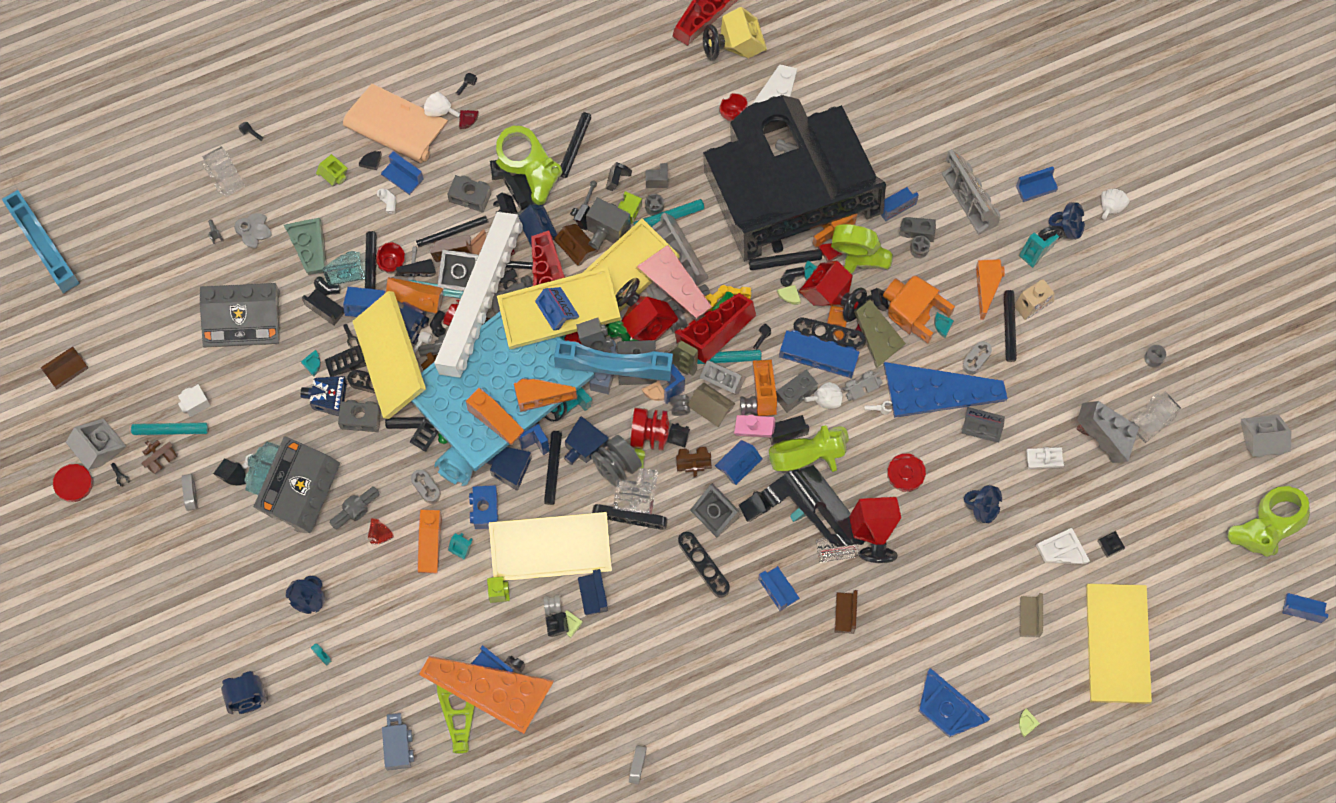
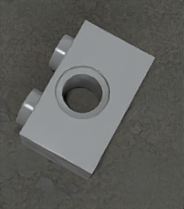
(722, 377)

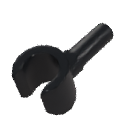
(469, 78)
(245, 128)
(765, 330)
(350, 336)
(119, 475)

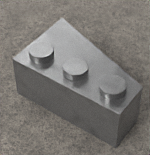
(1110, 429)

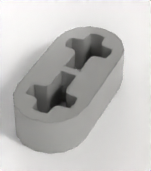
(980, 360)
(422, 488)
(189, 492)
(637, 764)

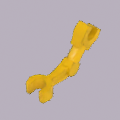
(712, 299)

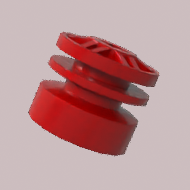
(649, 429)

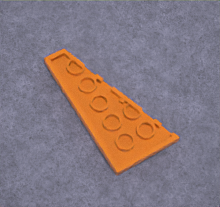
(498, 692)

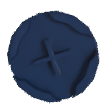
(1071, 220)
(986, 503)
(306, 594)

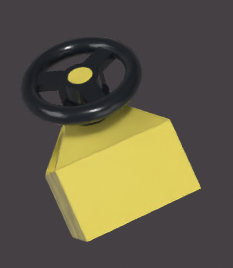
(738, 35)

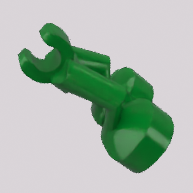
(617, 330)

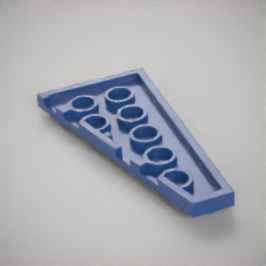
(928, 390)

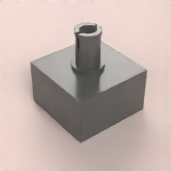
(606, 223)
(635, 347)

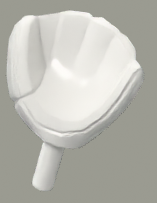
(438, 105)
(1113, 202)
(827, 396)

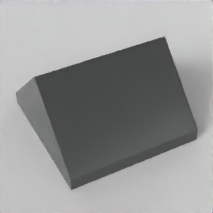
(456, 269)
(715, 511)

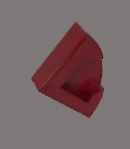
(467, 118)

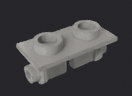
(868, 381)

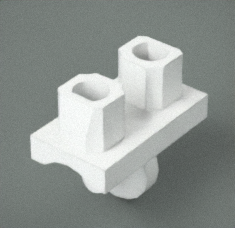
(1045, 458)

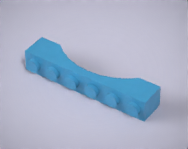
(40, 241)
(646, 365)

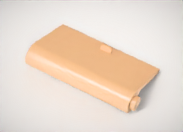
(394, 123)

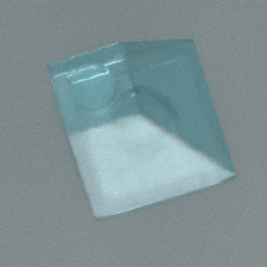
(345, 269)

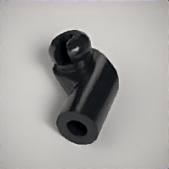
(790, 274)
(321, 285)
(436, 325)

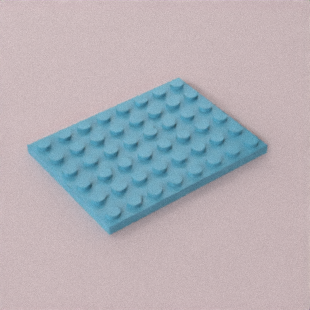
(494, 371)

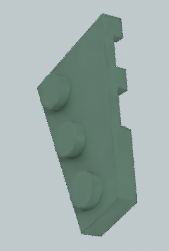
(309, 243)

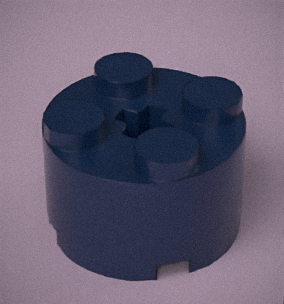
(414, 321)
(243, 693)

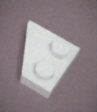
(1063, 549)

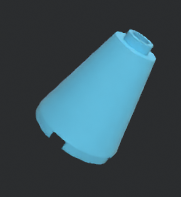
(454, 467)

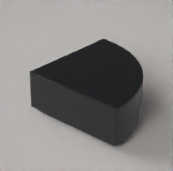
(371, 160)
(515, 663)

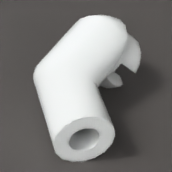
(389, 199)

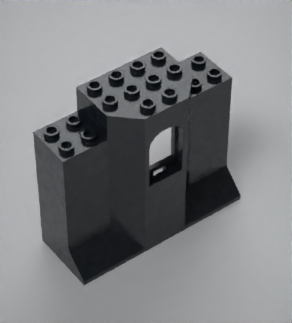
(795, 191)

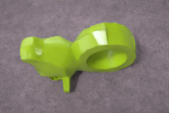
(538, 167)
(861, 248)
(802, 451)
(1265, 532)

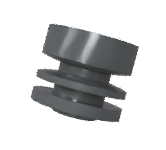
(619, 458)

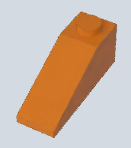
(988, 279)
(419, 295)
(765, 388)
(540, 393)
(493, 416)
(429, 541)

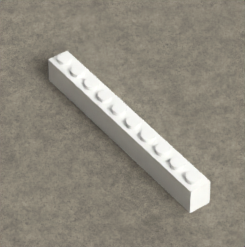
(478, 295)

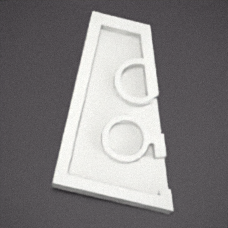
(779, 84)

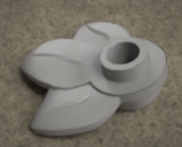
(256, 229)

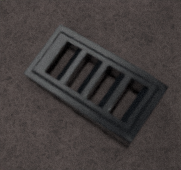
(422, 268)
(356, 350)
(419, 444)

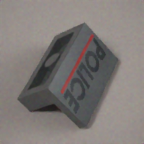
(983, 424)

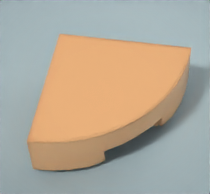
(654, 391)

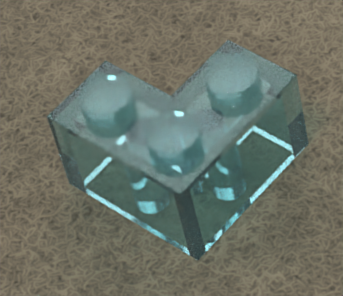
(259, 467)

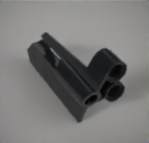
(811, 491)

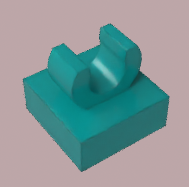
(460, 545)

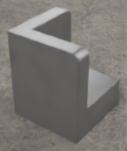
(657, 178)

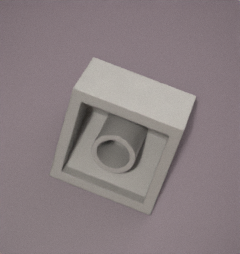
(1266, 435)
(95, 443)

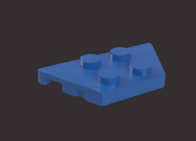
(948, 707)

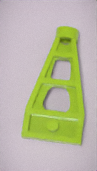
(456, 735)

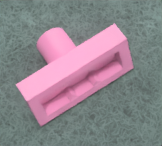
(754, 426)

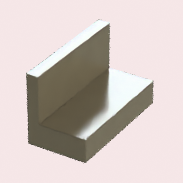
(710, 404)
(1031, 616)

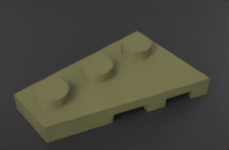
(880, 335)
(684, 357)

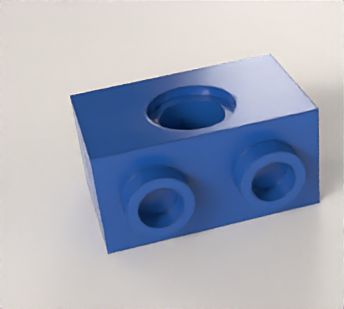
(483, 495)

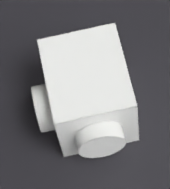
(193, 400)

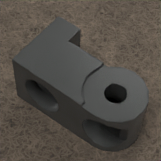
(915, 227)

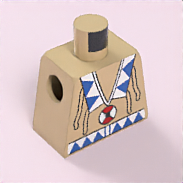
(1037, 297)

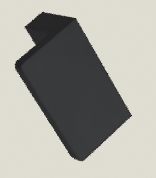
(519, 189)
(323, 306)
(789, 429)

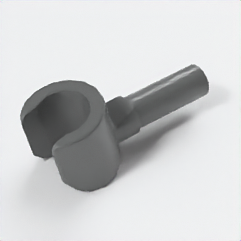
(214, 233)

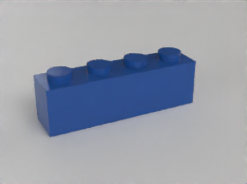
(819, 354)

